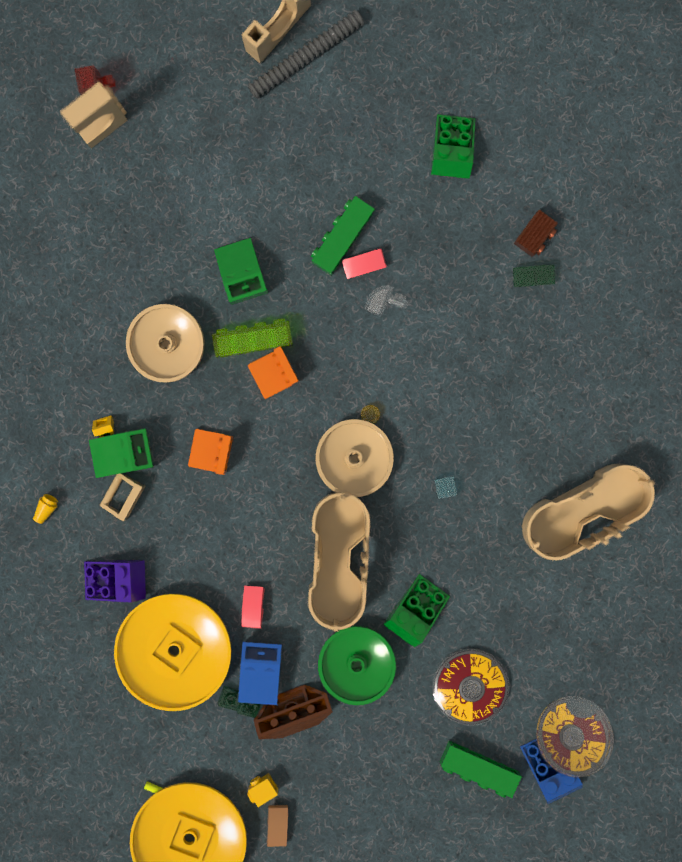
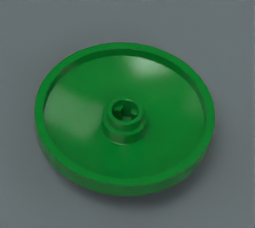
(357, 665)

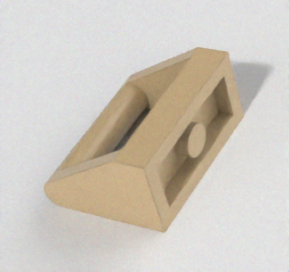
(131, 500)

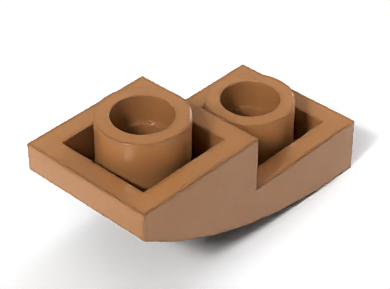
(277, 825)

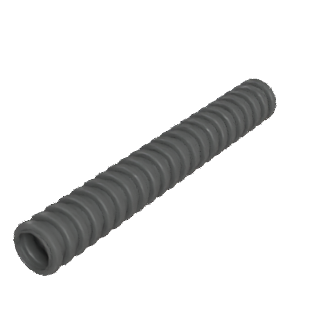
(307, 53)

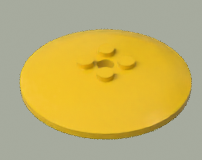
(168, 679)
(184, 810)

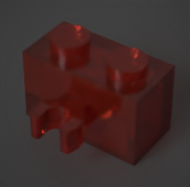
(89, 76)

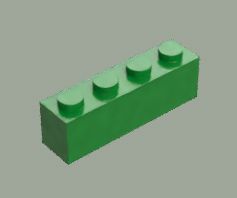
(342, 235)
(480, 769)

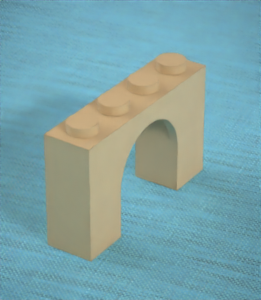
(263, 39)
(95, 114)

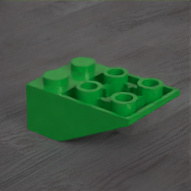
(453, 146)
(240, 271)
(121, 453)
(417, 611)

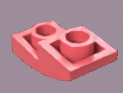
(364, 263)
(252, 607)

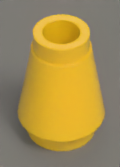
(45, 507)

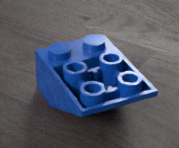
(259, 673)
(551, 782)

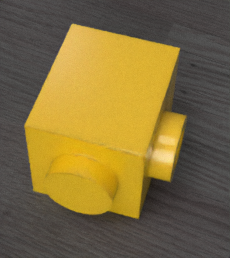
(262, 789)

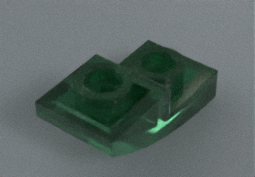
(534, 275)
(229, 700)

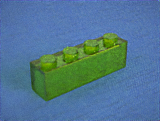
(252, 339)

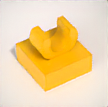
(103, 426)

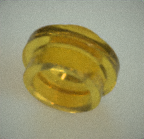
(370, 414)

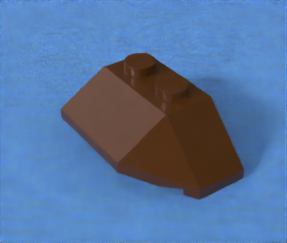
(294, 712)

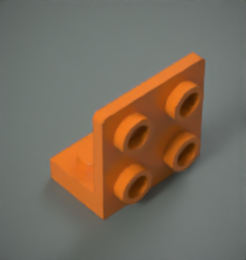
(273, 373)
(210, 451)

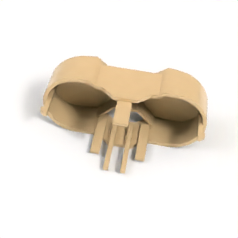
(614, 492)
(336, 592)

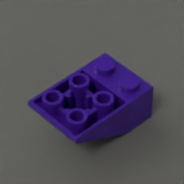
(115, 580)

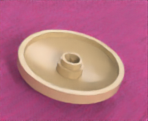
(165, 343)
(354, 458)

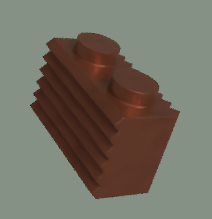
(536, 233)

